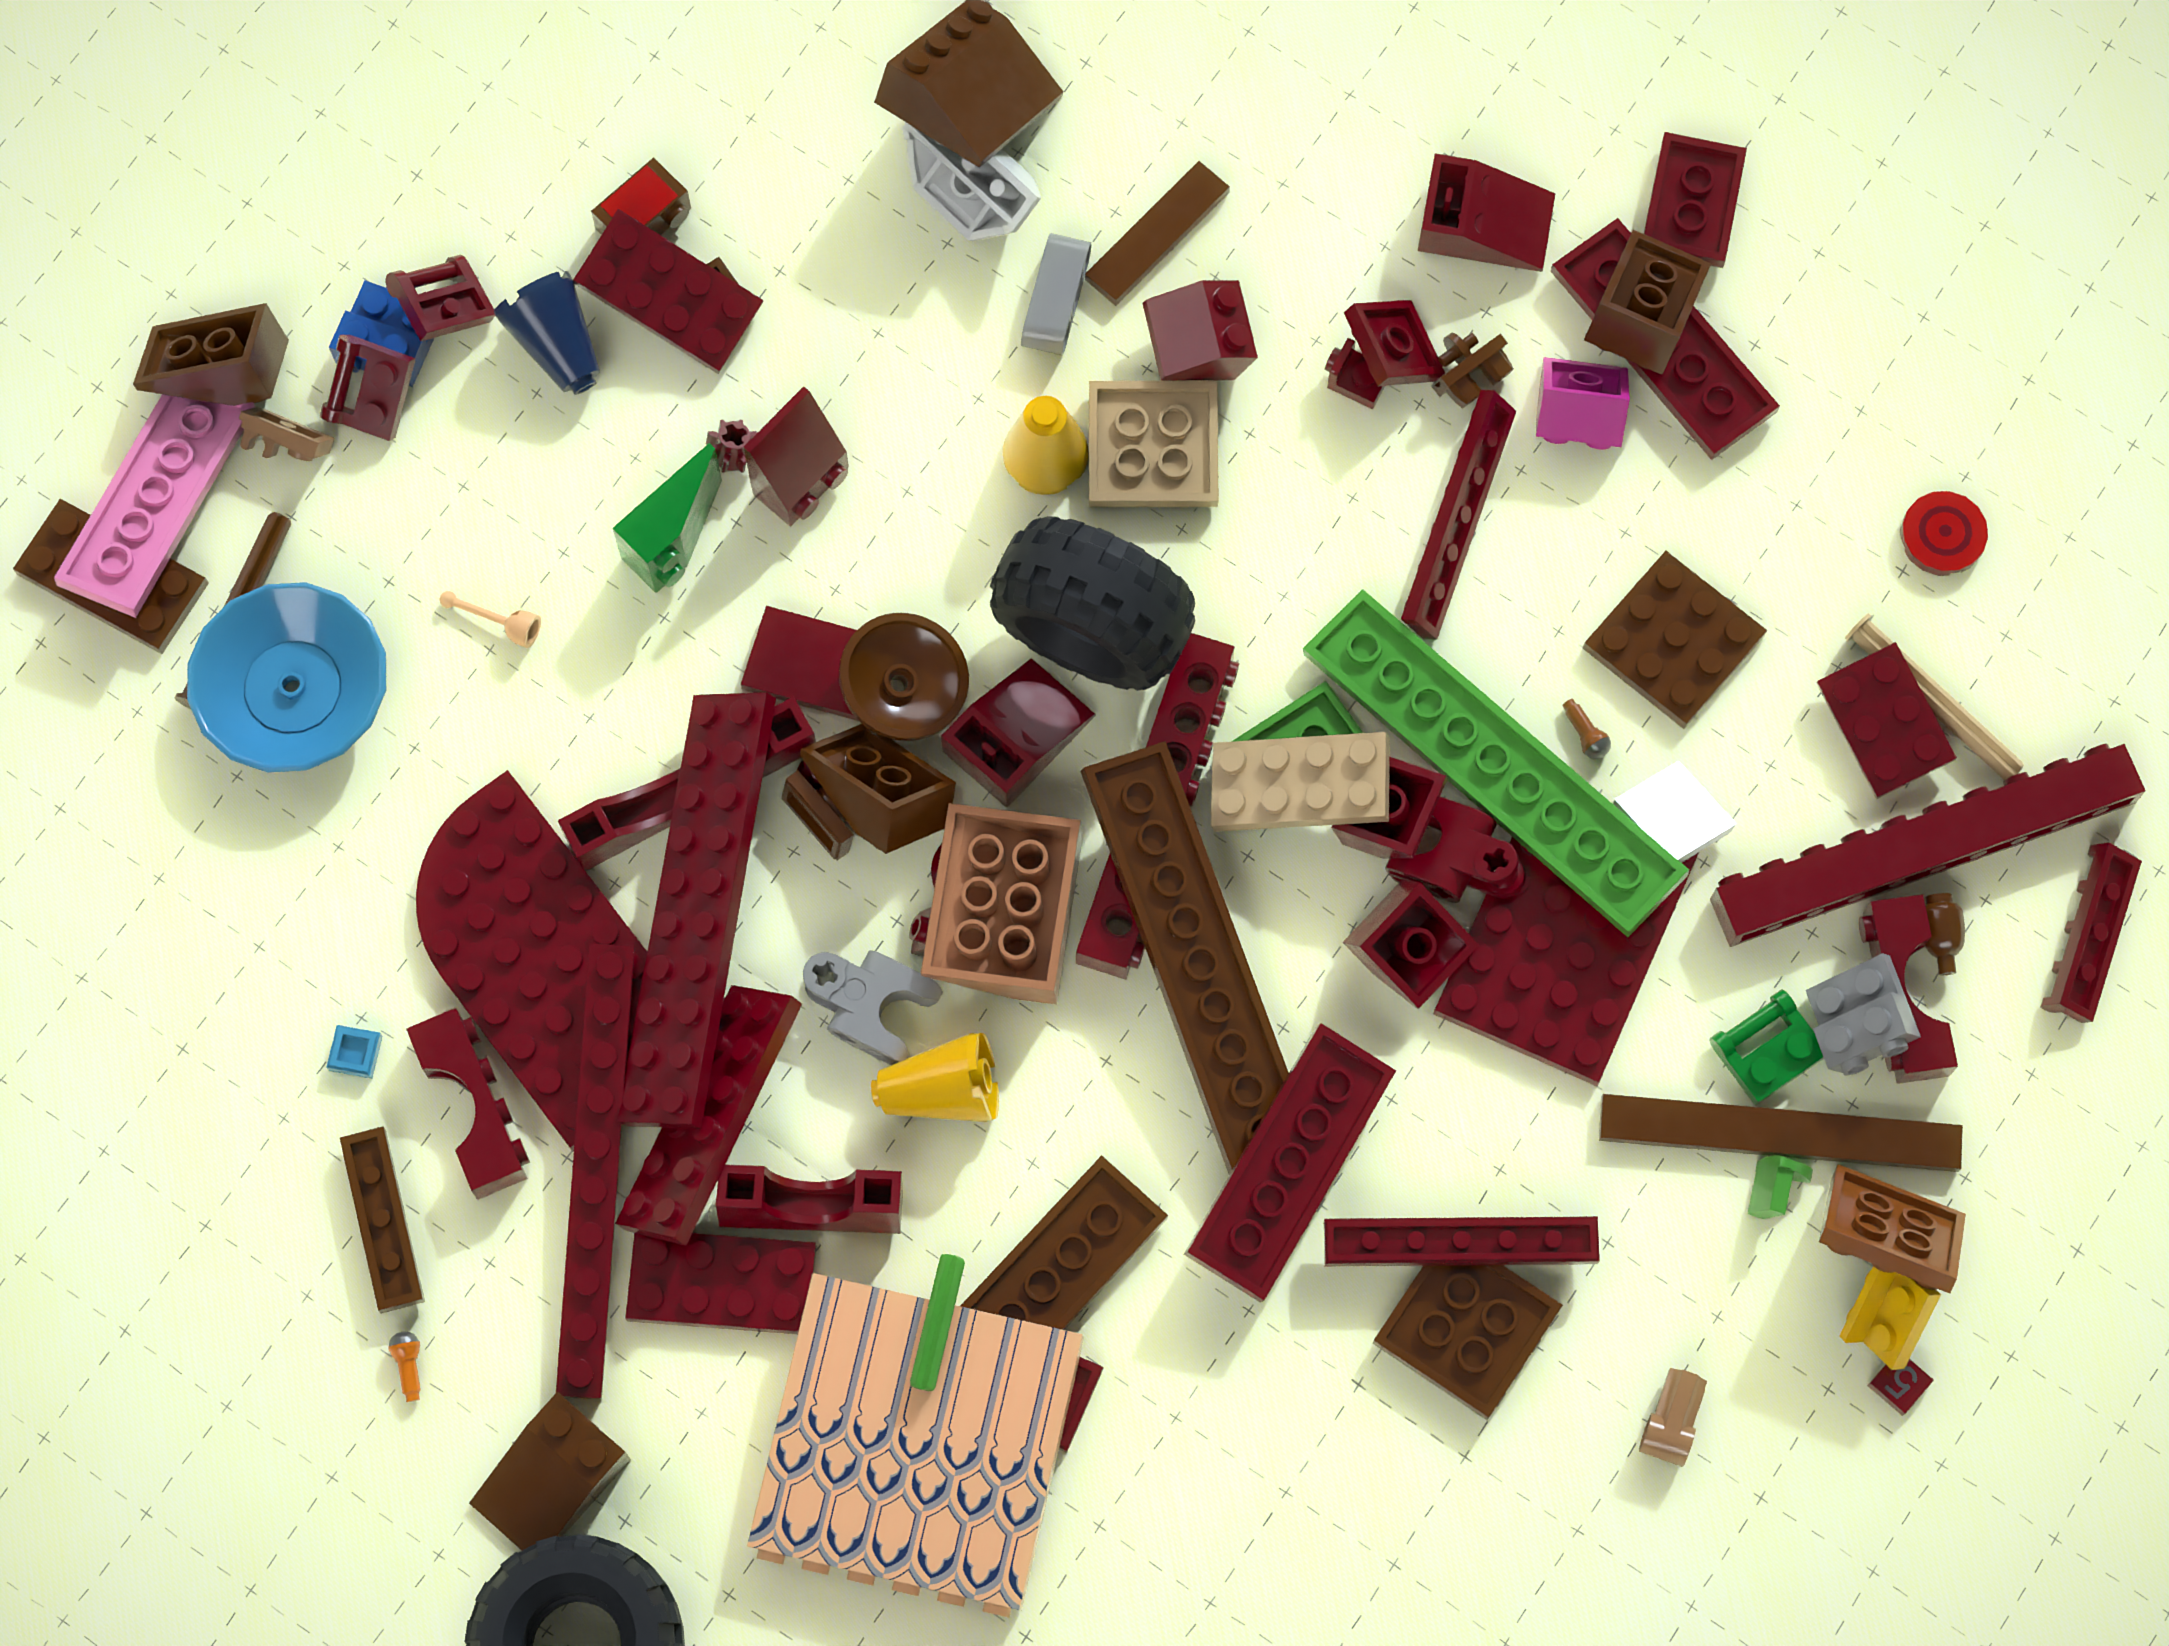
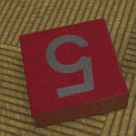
(1901, 1386)

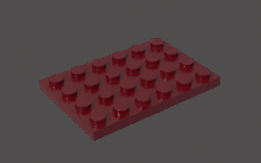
(1553, 972)

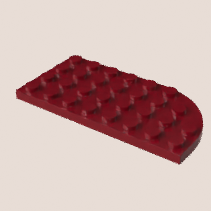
(511, 938)

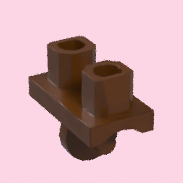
(1488, 358)

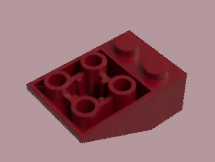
(1485, 215)
(1015, 731)

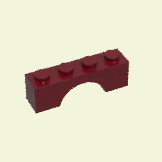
(1900, 930)
(448, 1053)
(764, 1200)

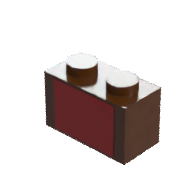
(647, 196)

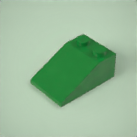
(665, 526)

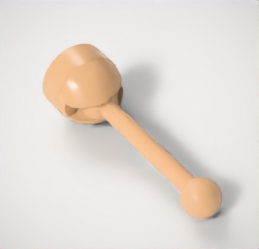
(520, 627)

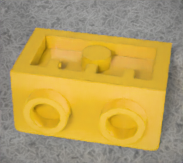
(1890, 1316)

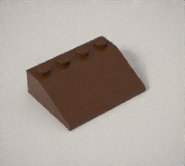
(969, 83)

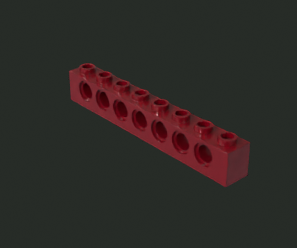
(1203, 660)

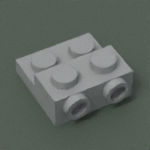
(1862, 1016)

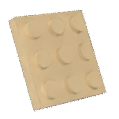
(1153, 444)

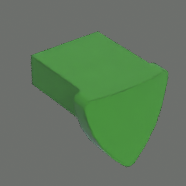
(1773, 1185)

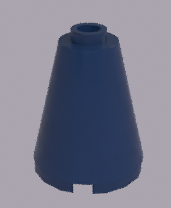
(553, 331)

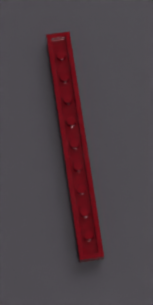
(595, 1172)

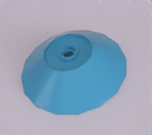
(280, 638)

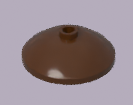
(920, 657)

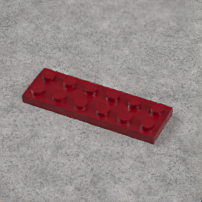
(1703, 379)
(688, 1161)
(1290, 1162)

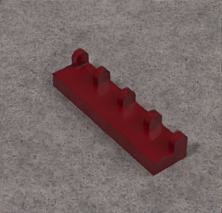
(2093, 933)

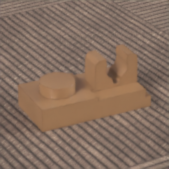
(277, 430)

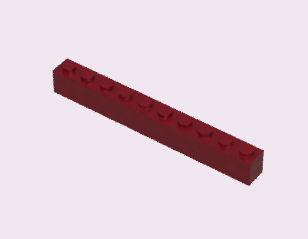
(1926, 844)

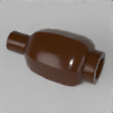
(1947, 931)

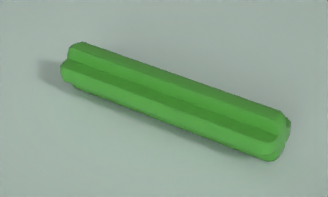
(937, 1322)

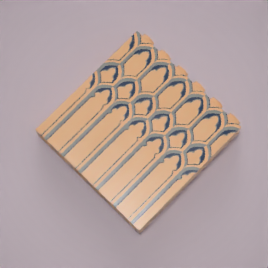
(911, 1479)

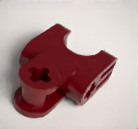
(1463, 857)

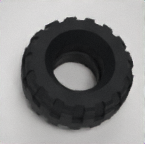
(1092, 603)
(575, 1571)

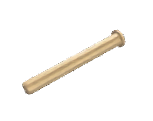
(1944, 706)

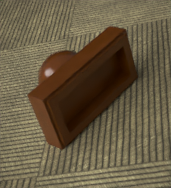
(818, 815)

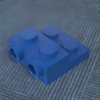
(382, 321)

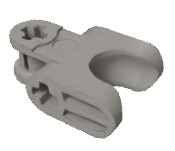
(862, 995)

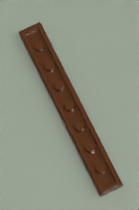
(1781, 1132)

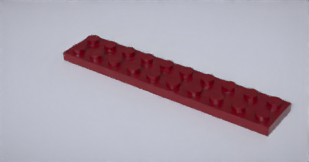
(696, 911)

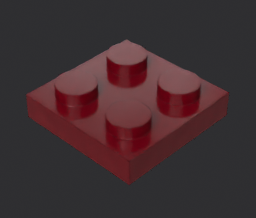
(1394, 342)

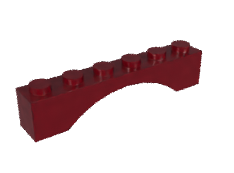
(628, 818)

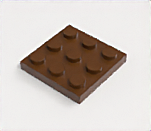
(1674, 639)
(1468, 1330)

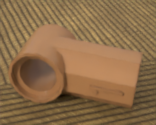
(1670, 1429)

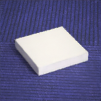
(1676, 812)

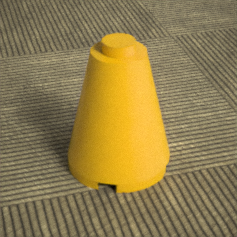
(1045, 447)
(942, 1083)

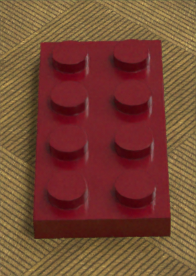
(668, 291)
(720, 1282)

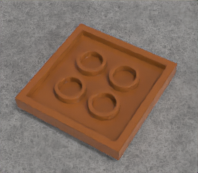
(1893, 1229)

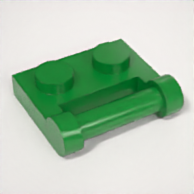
(1778, 1059)

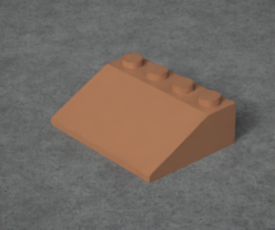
(1003, 902)

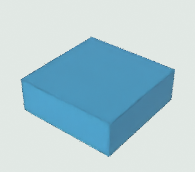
(354, 1051)

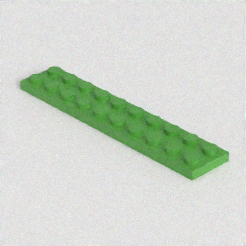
(1496, 763)

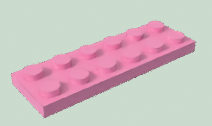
(151, 502)

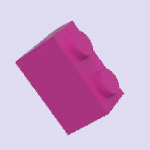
(1582, 403)

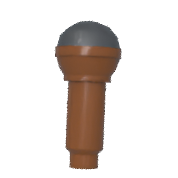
(1594, 742)

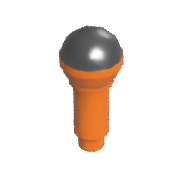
(405, 1349)

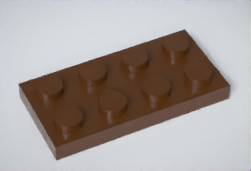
(160, 615)

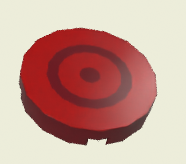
(1944, 533)

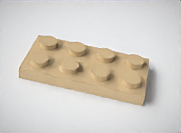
(1300, 782)

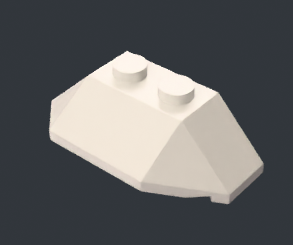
(971, 198)

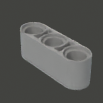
(1056, 294)

